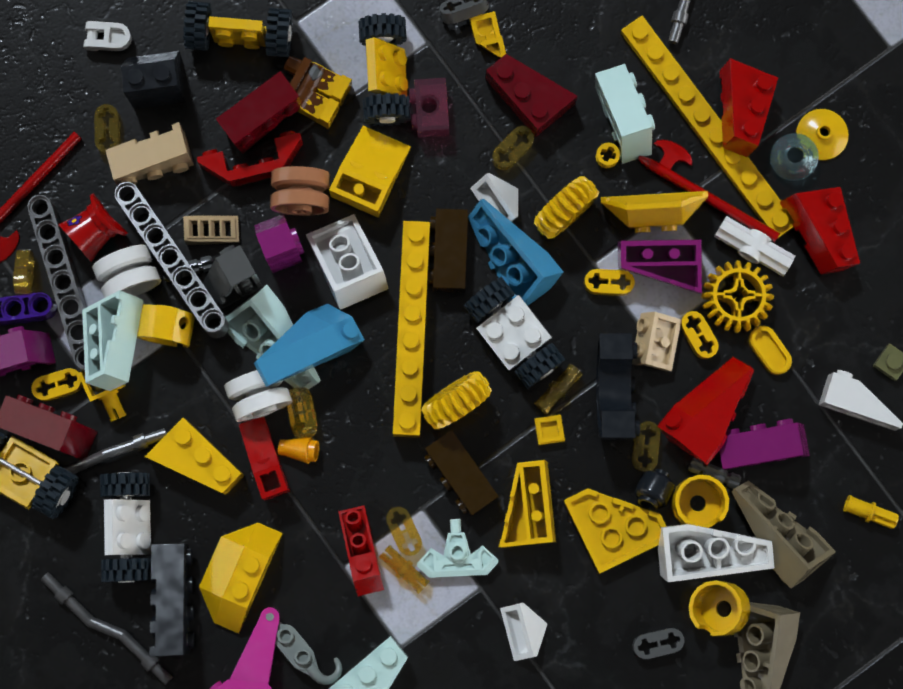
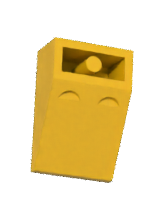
(369, 171)

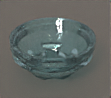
(787, 169)

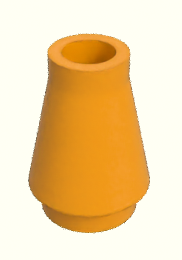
(300, 449)

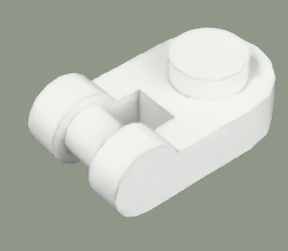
(116, 36)

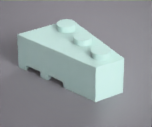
(625, 111)
(110, 339)
(375, 670)

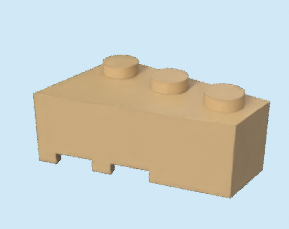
(150, 157)

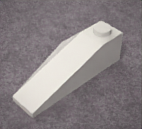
(704, 552)

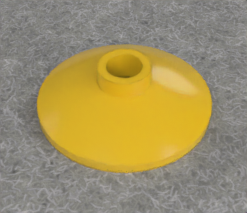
(830, 145)

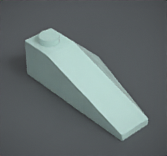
(260, 324)

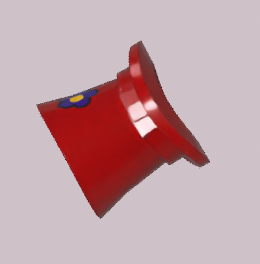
(92, 228)

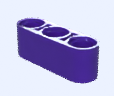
(29, 308)

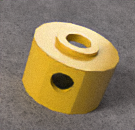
(163, 325)
(710, 490)
(704, 606)

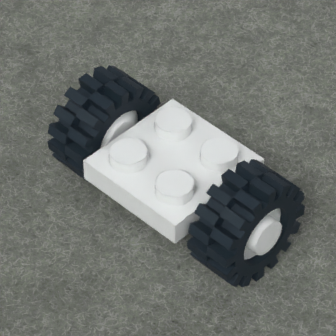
(514, 332)
(126, 527)

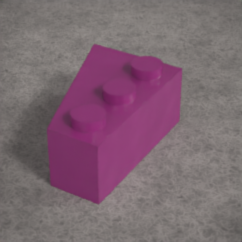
(279, 243)
(665, 261)
(24, 348)
(764, 444)

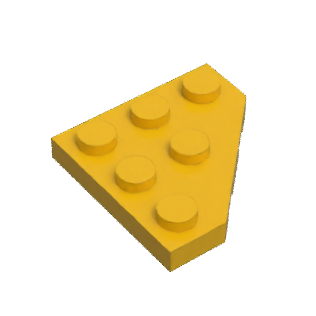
(612, 527)

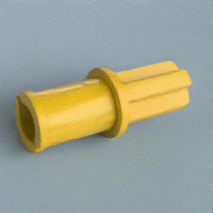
(870, 512)

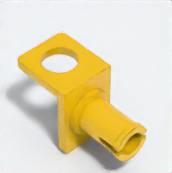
(108, 398)

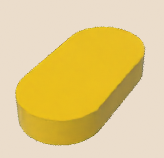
(770, 350)

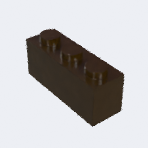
(448, 250)
(460, 473)

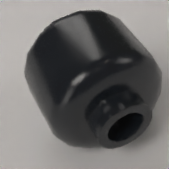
(654, 489)

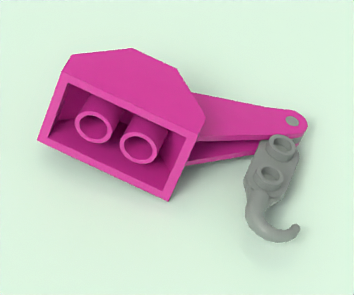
(256, 661)

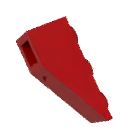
(263, 458)
(361, 551)

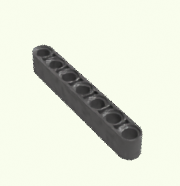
(162, 251)
(57, 272)

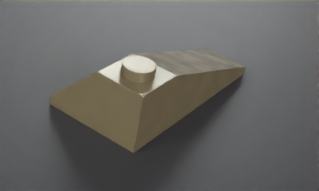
(795, 548)
(766, 645)

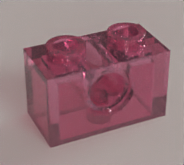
(433, 92)

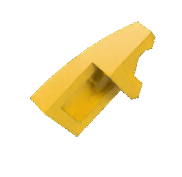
(487, 33)

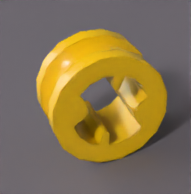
(604, 148)

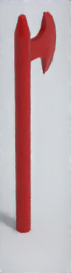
(674, 153)
(9, 244)

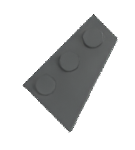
(231, 277)

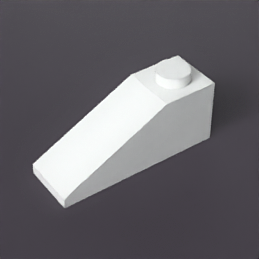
(854, 399)

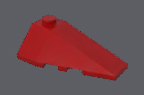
(703, 415)

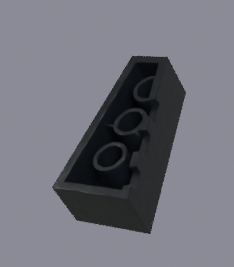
(171, 600)

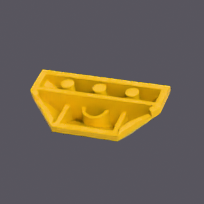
(655, 210)
(237, 573)

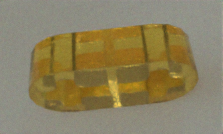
(101, 129)
(517, 152)
(23, 272)
(302, 413)
(653, 447)
(398, 534)

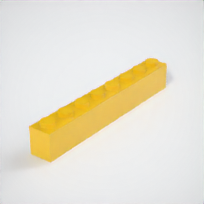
(411, 329)

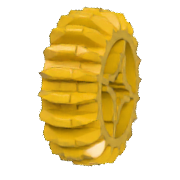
(566, 207)
(748, 296)
(456, 400)

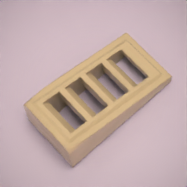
(189, 221)

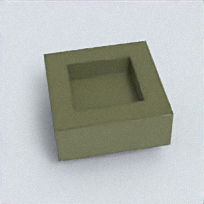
(890, 362)

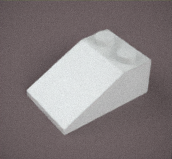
(347, 261)

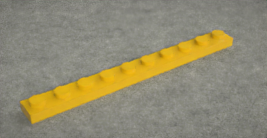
(706, 124)

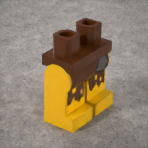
(318, 89)

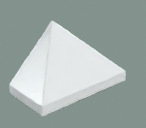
(499, 194)
(524, 630)

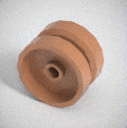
(300, 191)

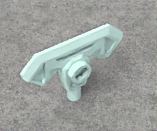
(457, 557)

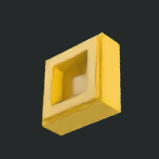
(549, 430)

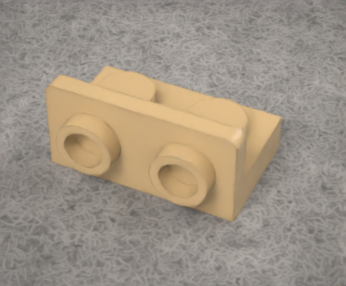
(657, 340)

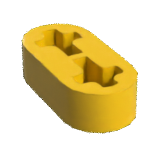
(609, 275)
(704, 331)
(56, 378)

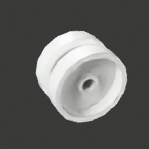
(127, 271)
(255, 396)

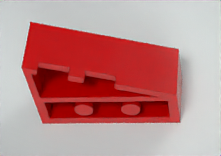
(746, 104)
(825, 228)

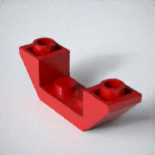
(215, 162)

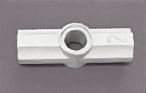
(754, 246)

